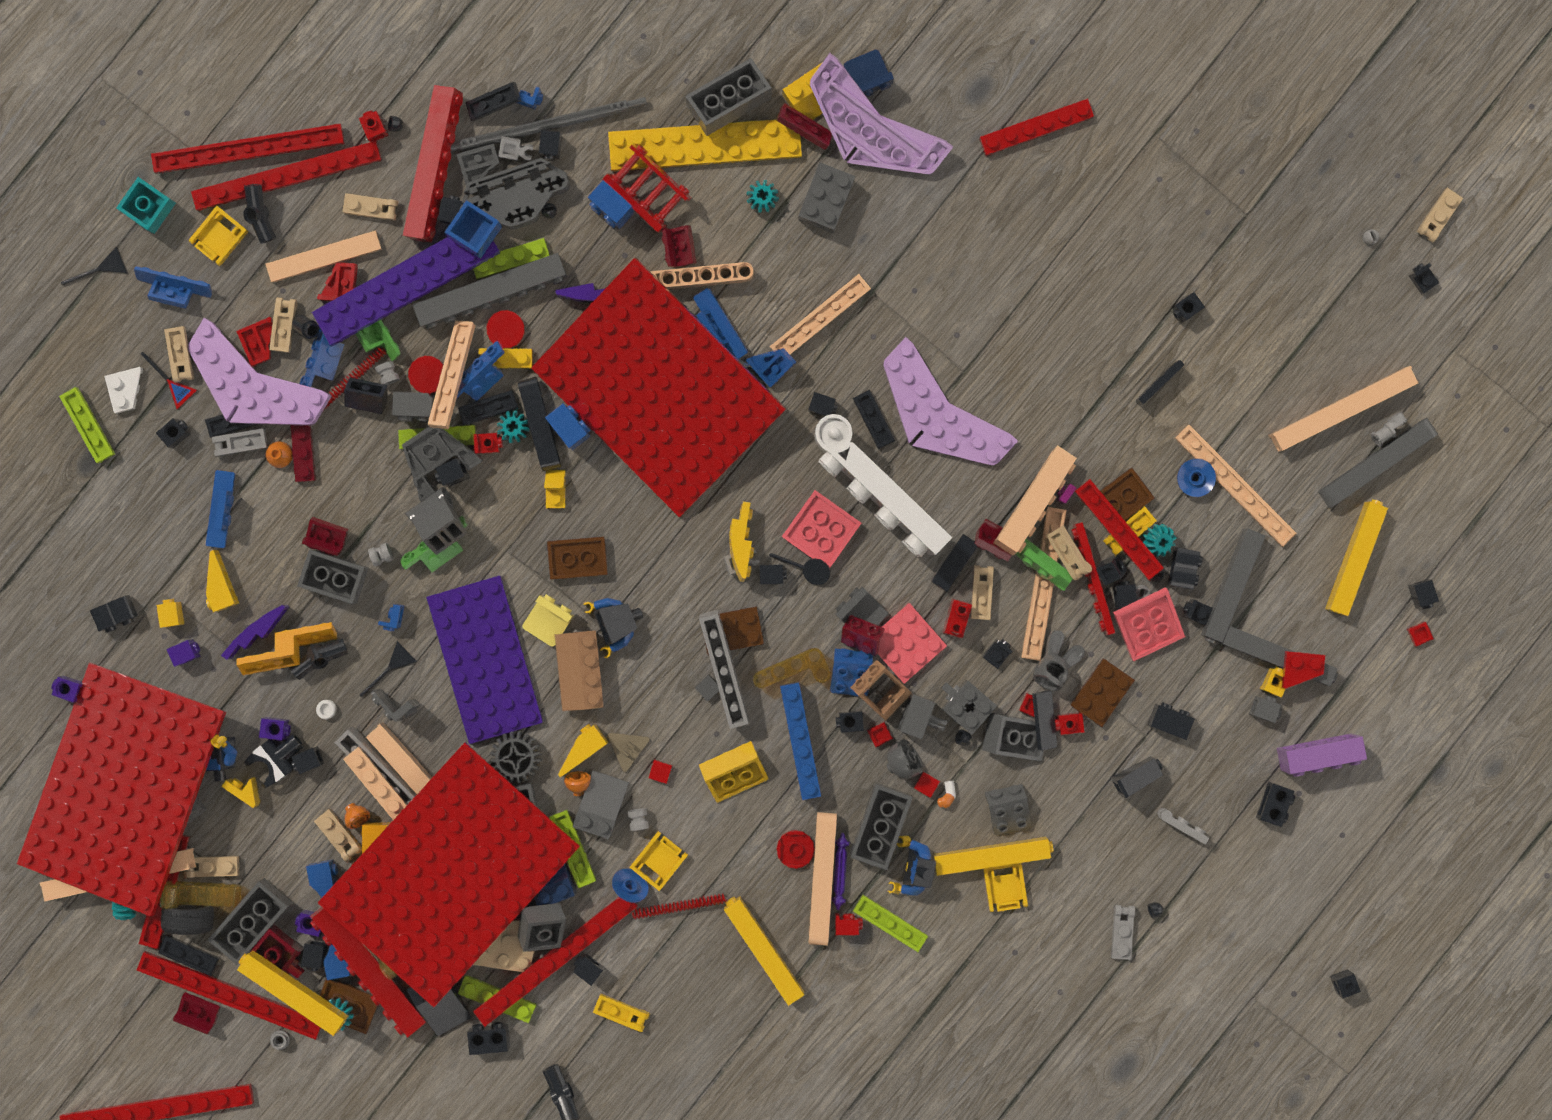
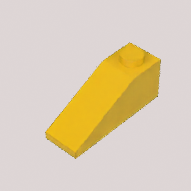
(219, 587)
(585, 745)

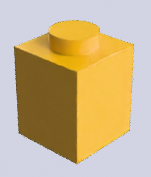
(170, 613)

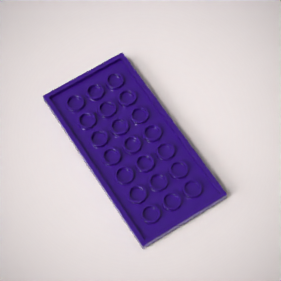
(484, 659)

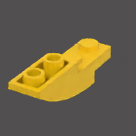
(739, 547)

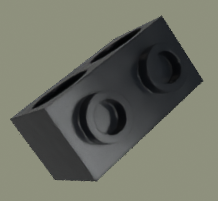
(451, 473)
(1270, 802)
(490, 1044)

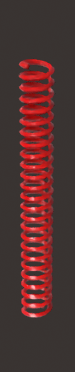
(358, 373)
(709, 902)

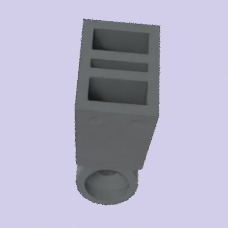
(437, 521)

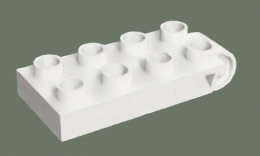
(869, 481)

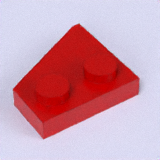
(340, 282)
(256, 341)
(1301, 667)

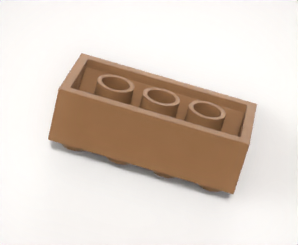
(579, 670)

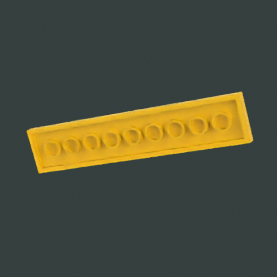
(692, 147)

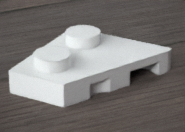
(123, 389)

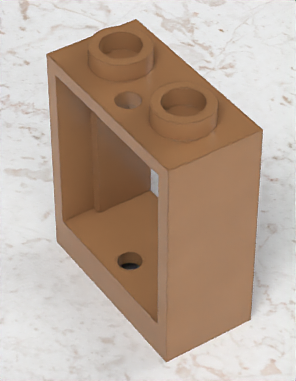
(885, 706)

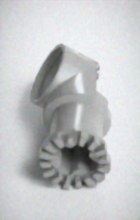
(1388, 430)

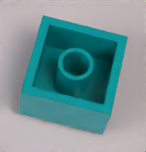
(146, 205)

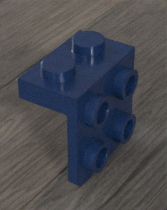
(869, 72)

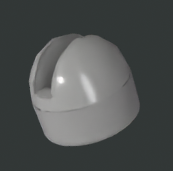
(1367, 237)
(1145, 591)

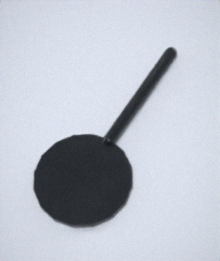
(814, 570)

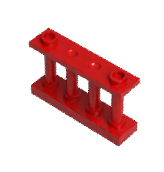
(629, 194)

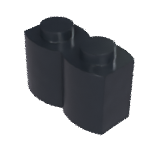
(1184, 568)
(114, 613)

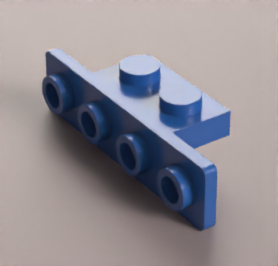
(170, 288)
(718, 324)
(322, 360)
(482, 373)
(220, 509)

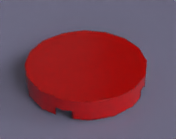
(506, 329)
(425, 374)
(795, 849)

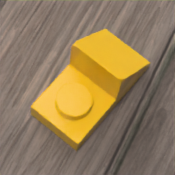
(555, 488)
(248, 794)

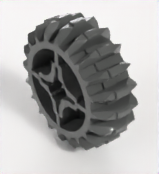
(514, 747)

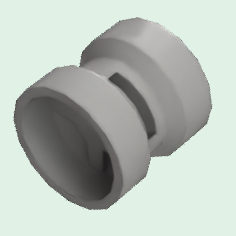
(387, 372)
(380, 554)
(638, 819)

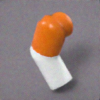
(949, 796)

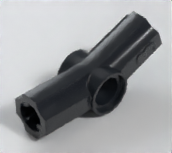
(257, 213)
(318, 657)
(561, 1093)

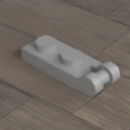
(240, 442)
(1182, 825)
(1122, 932)

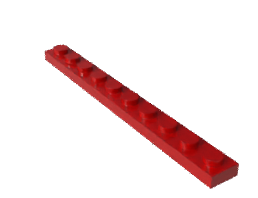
(247, 148)
(288, 175)
(553, 960)
(227, 994)
(170, 1106)

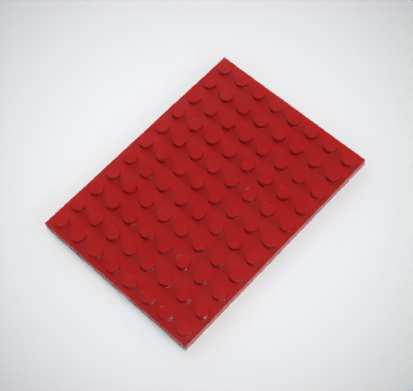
(658, 387)
(121, 789)
(449, 874)

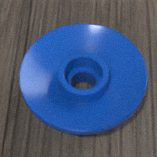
(1205, 481)
(629, 885)

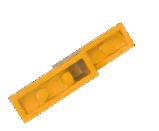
(286, 648)

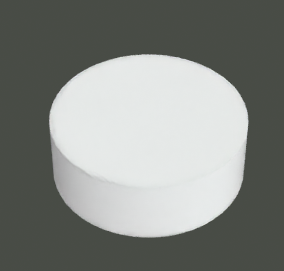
(326, 709)

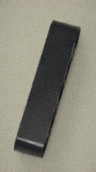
(538, 424)

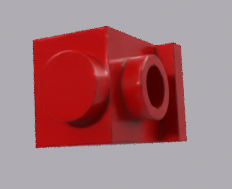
(481, 448)
(1077, 720)
(848, 924)

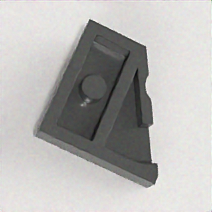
(478, 162)

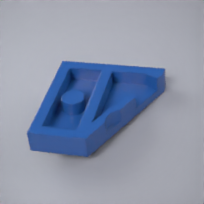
(771, 365)

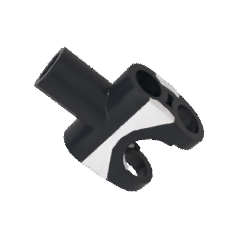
(276, 758)

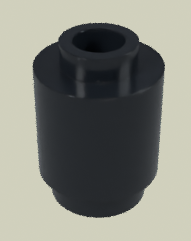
(305, 327)

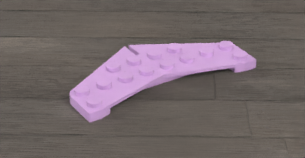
(859, 125)
(257, 396)
(943, 425)

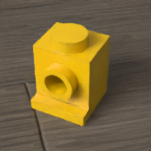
(1268, 686)

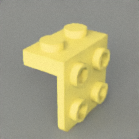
(547, 619)

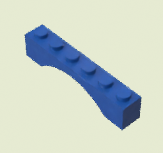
(800, 740)
(321, 878)

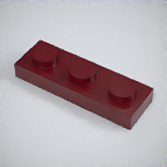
(804, 126)
(303, 453)

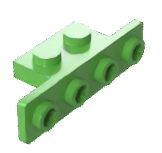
(376, 336)
(428, 556)
(1044, 565)

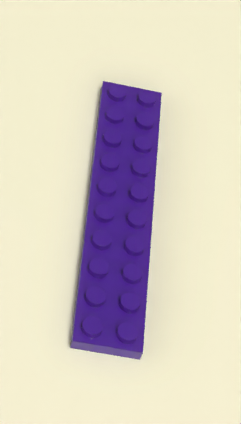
(396, 288)

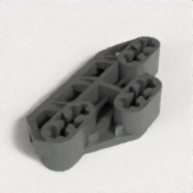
(520, 195)

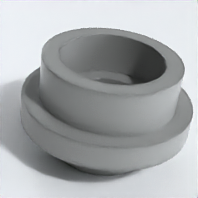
(274, 1040)

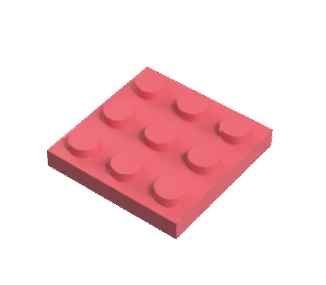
(821, 529)
(1149, 624)
(908, 643)

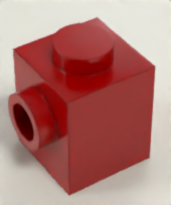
(373, 126)

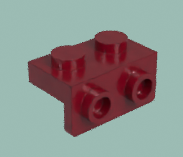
(679, 246)
(325, 536)
(986, 537)
(862, 635)
(197, 1013)

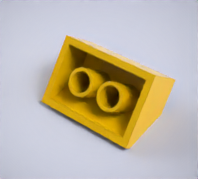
(801, 97)
(733, 772)

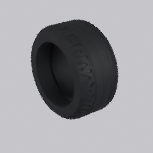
(187, 919)

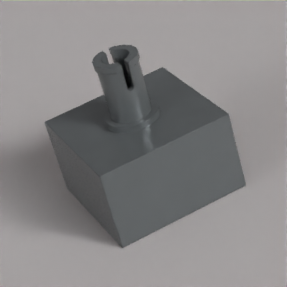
(918, 716)
(541, 927)

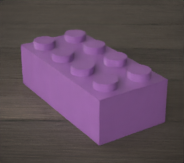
(1322, 753)

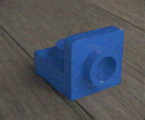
(531, 102)
(395, 615)

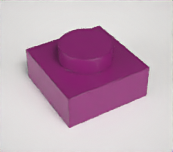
(1065, 493)

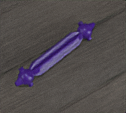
(840, 871)

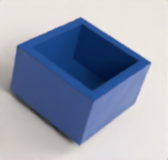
(609, 203)
(473, 229)
(568, 427)

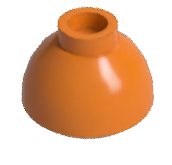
(279, 454)
(577, 782)
(356, 816)

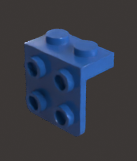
(847, 668)

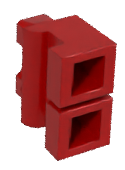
(957, 619)

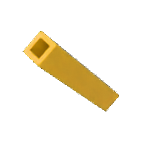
(1356, 557)
(993, 855)
(763, 950)
(292, 992)

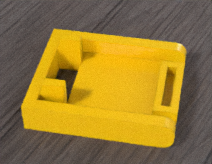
(216, 238)
(661, 858)
(1005, 889)

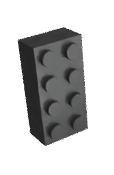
(728, 97)
(881, 826)
(250, 920)

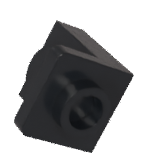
(1423, 278)
(1197, 611)
(997, 653)

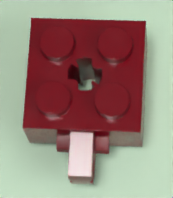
(286, 950)

